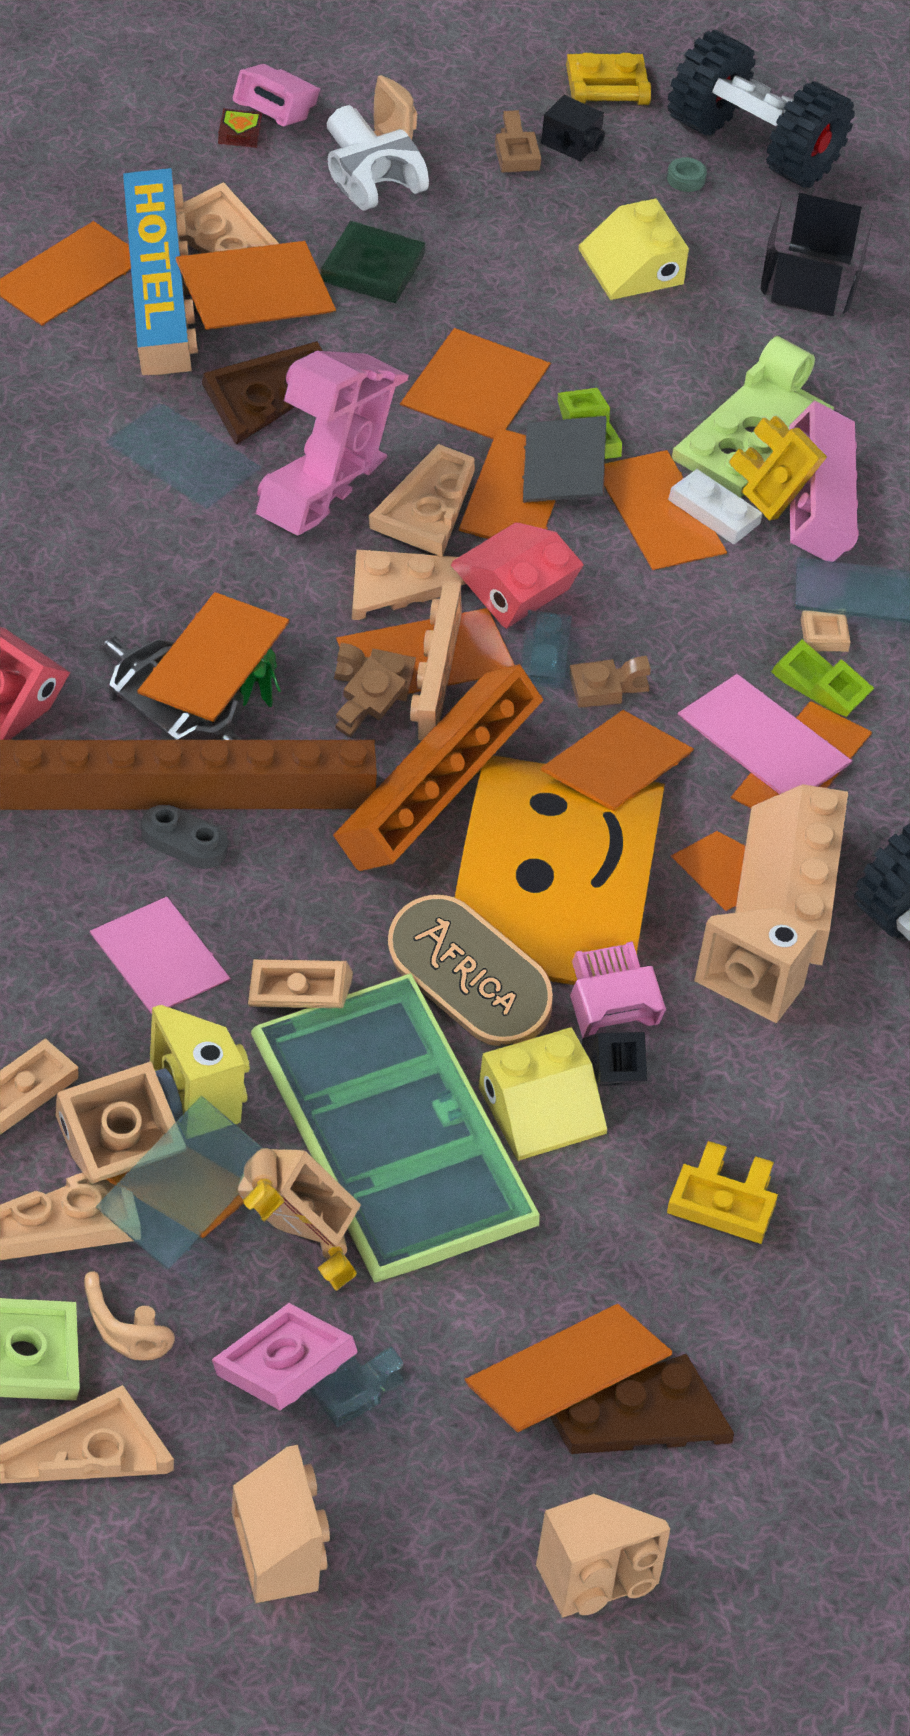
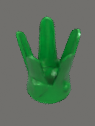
(263, 674)

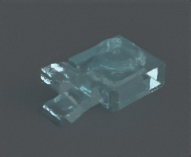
(356, 1387)

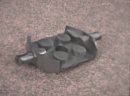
(134, 668)

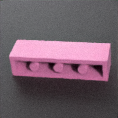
(826, 507)

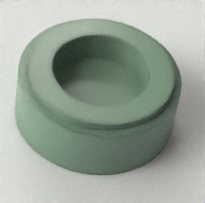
(686, 174)

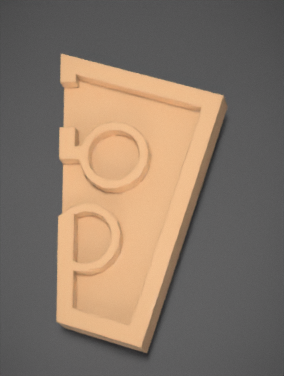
(222, 222)
(426, 501)
(57, 1220)

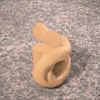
(135, 1341)

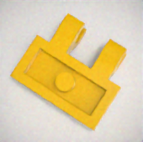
(784, 473)
(724, 1202)

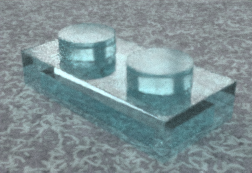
(546, 648)

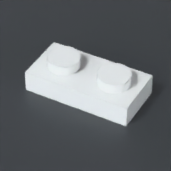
(715, 506)

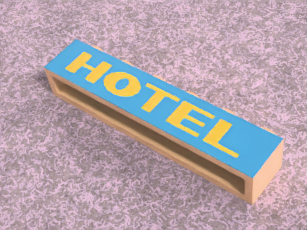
(157, 282)

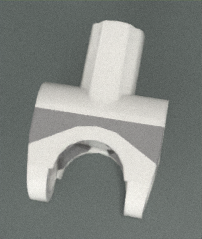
(372, 158)

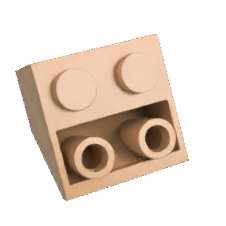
(280, 1527)
(599, 1553)

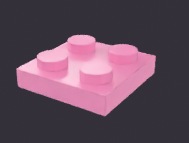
(284, 1356)

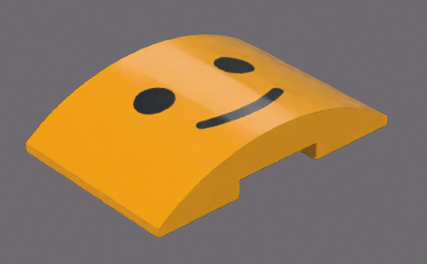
(556, 864)

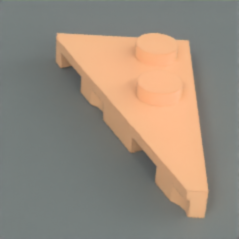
(398, 579)
(88, 1442)

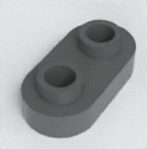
(182, 836)

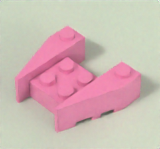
(351, 406)

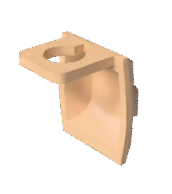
(393, 108)

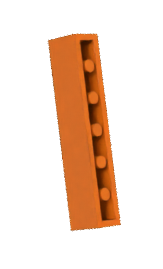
(438, 768)

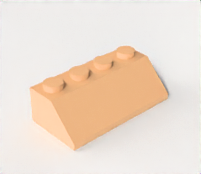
(795, 857)

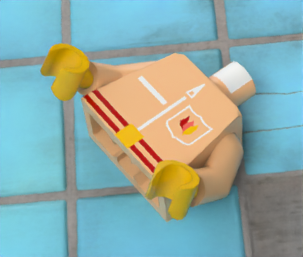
(303, 1201)

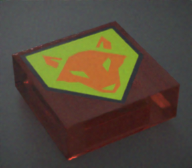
(240, 128)

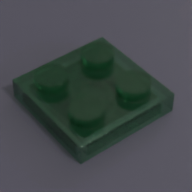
(372, 261)

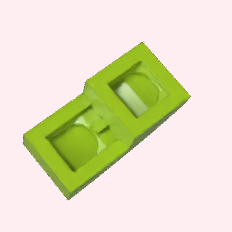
(590, 404)
(833, 687)

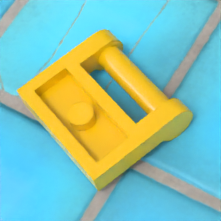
(608, 77)

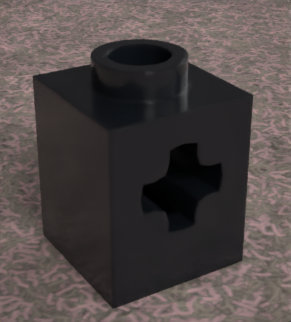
(573, 128)
(617, 1057)

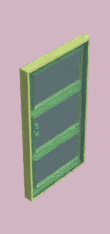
(396, 1127)

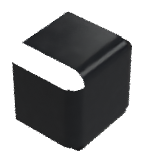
(820, 230)

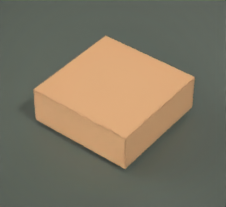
(825, 631)

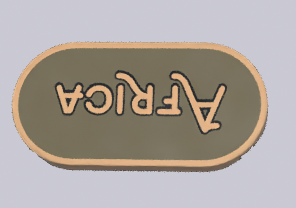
(471, 970)

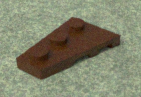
(253, 391)
(647, 1408)

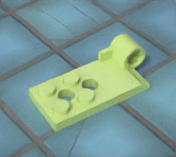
(765, 394)
(53, 1331)

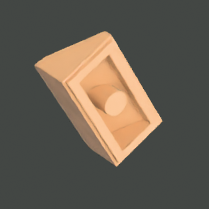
(299, 983)

